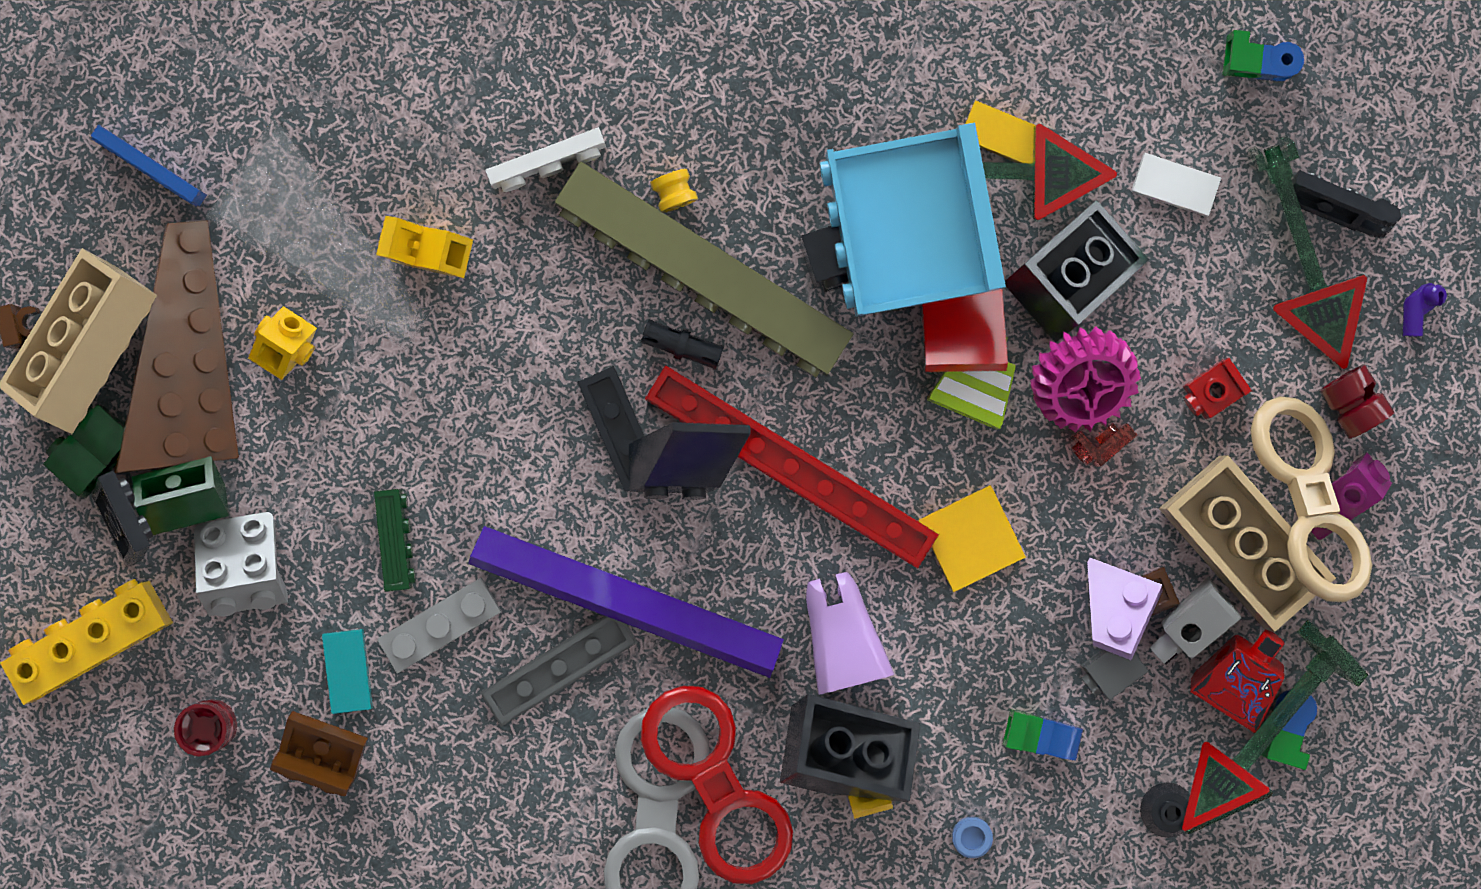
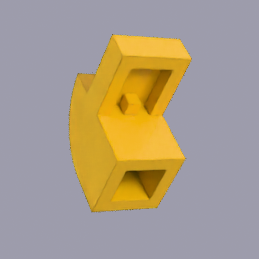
(424, 247)

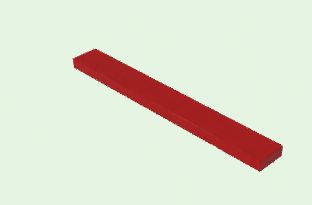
(798, 470)

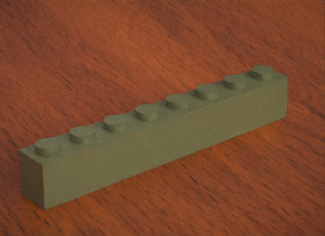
(703, 269)

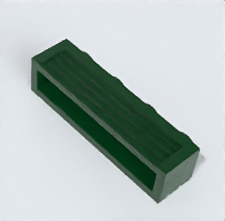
(393, 539)

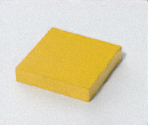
(973, 538)

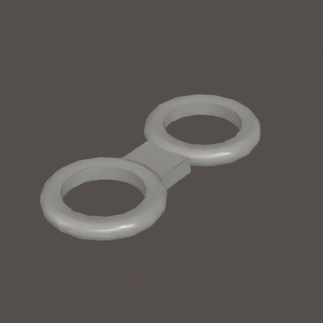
(656, 804)

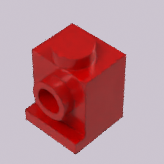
(1228, 377)

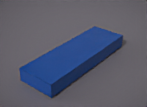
(148, 166)

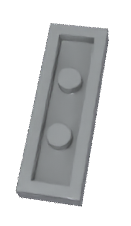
(439, 625)

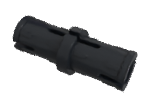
(682, 344)

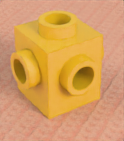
(285, 335)

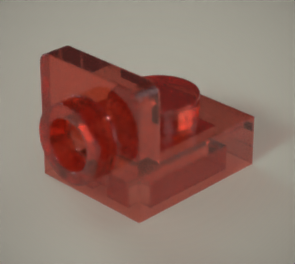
(1110, 442)

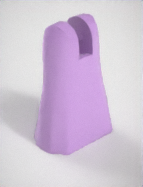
(844, 638)

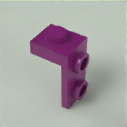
(1358, 489)

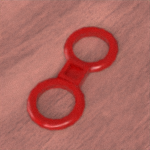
(717, 785)

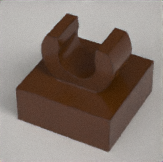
(14, 324)

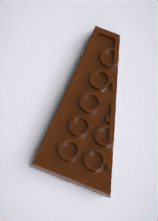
(181, 377)

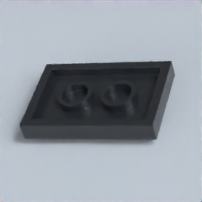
(128, 532)

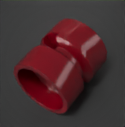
(1357, 401)
(205, 727)

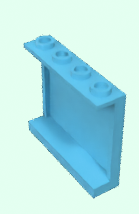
(913, 221)

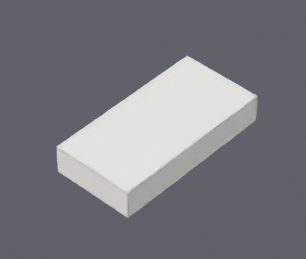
(1176, 184)

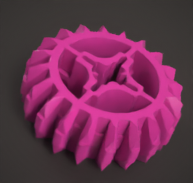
(1097, 386)

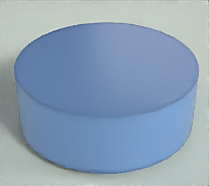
(972, 837)

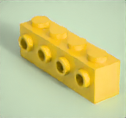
(85, 642)

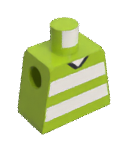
(975, 394)

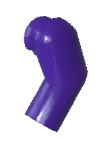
(1419, 304)

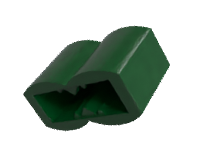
(87, 452)

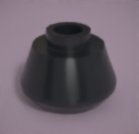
(1164, 798)

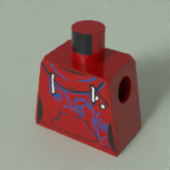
(1242, 678)

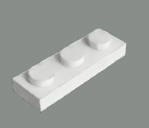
(547, 160)

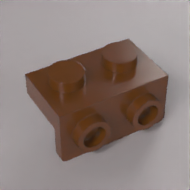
(319, 754)

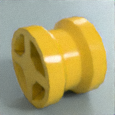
(673, 190)

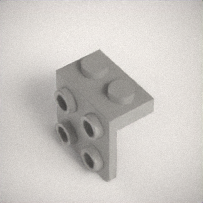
(238, 565)

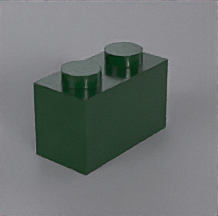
(180, 495)

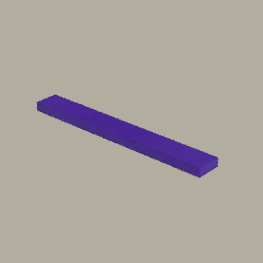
(626, 601)

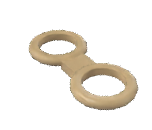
(1312, 499)

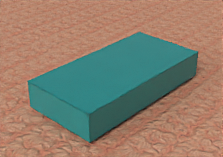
(347, 671)

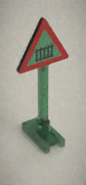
(1058, 172)
(1326, 312)
(1224, 784)

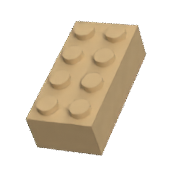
(77, 341)
(1242, 541)

